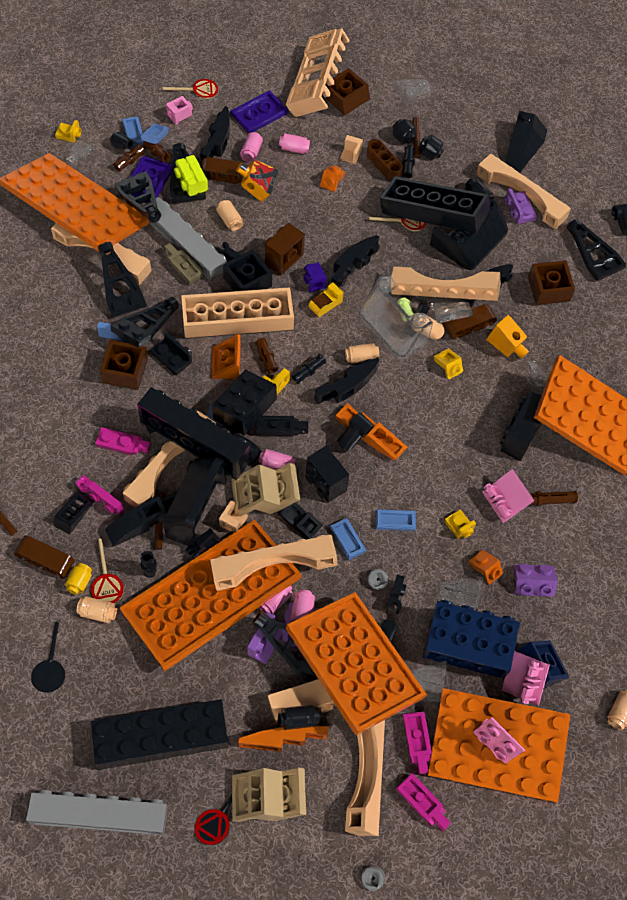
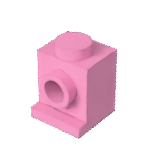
(179, 109)

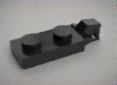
(280, 426)

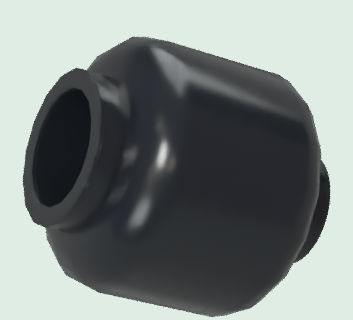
(404, 131)
(431, 147)

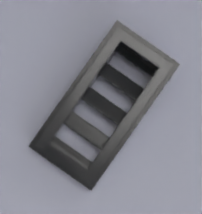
(67, 523)

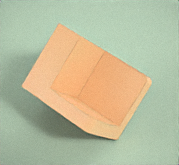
(352, 149)
(230, 520)

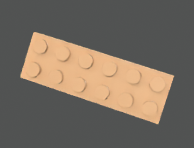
(237, 312)

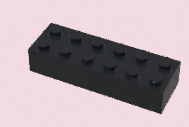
(435, 204)
(192, 431)
(159, 734)

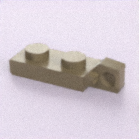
(183, 264)

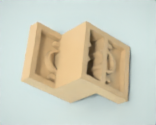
(265, 489)
(268, 794)

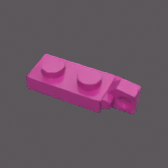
(121, 442)
(99, 494)
(417, 740)
(423, 801)

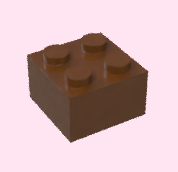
(348, 92)
(284, 248)
(551, 282)
(123, 364)

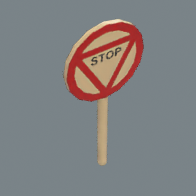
(202, 88)
(407, 223)
(107, 586)

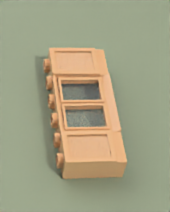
(314, 72)

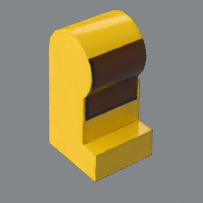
(326, 300)

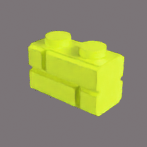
(191, 175)

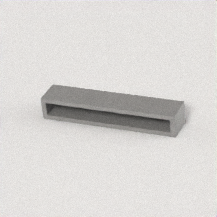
(184, 237)
(97, 813)

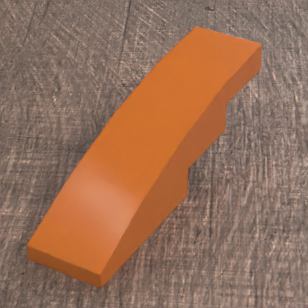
(378, 438)
(275, 738)

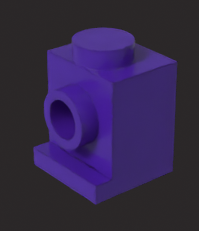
(314, 277)

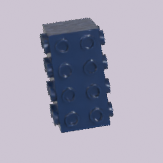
(471, 639)

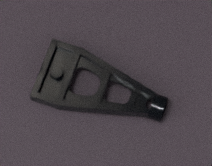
(135, 184)
(176, 190)
(604, 267)
(125, 303)
(138, 336)
(300, 667)

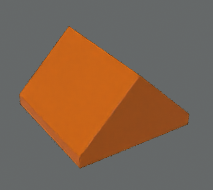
(226, 359)

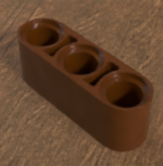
(383, 159)
(221, 170)
(464, 326)
(43, 555)

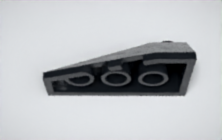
(526, 140)

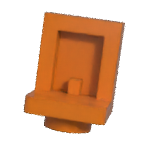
(331, 177)
(487, 565)

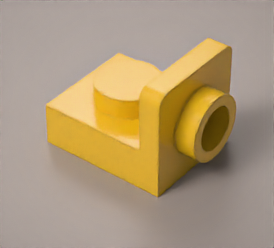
(68, 132)
(450, 362)
(280, 379)
(460, 525)

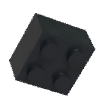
(247, 273)
(326, 474)

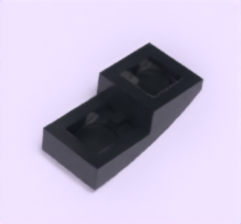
(300, 520)

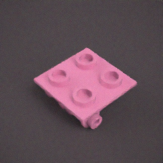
(507, 496)
(526, 678)
(498, 740)

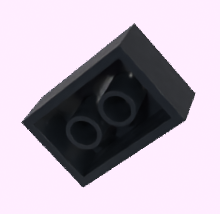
(244, 402)
(522, 428)

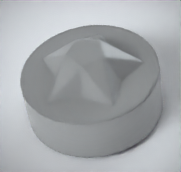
(378, 579)
(373, 878)

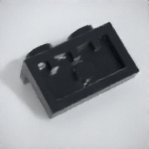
(172, 354)

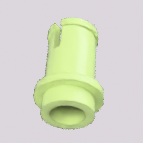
(405, 305)

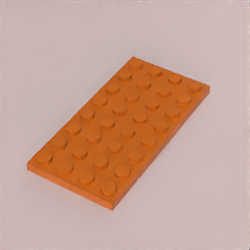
(74, 201)
(189, 611)

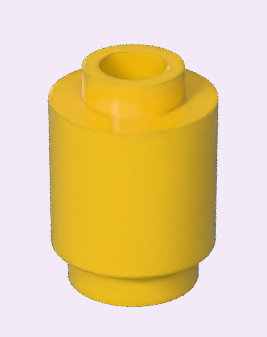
(78, 578)

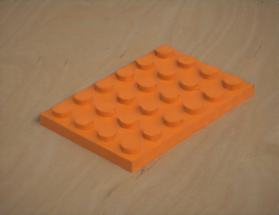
(585, 413)
(355, 663)
(464, 759)

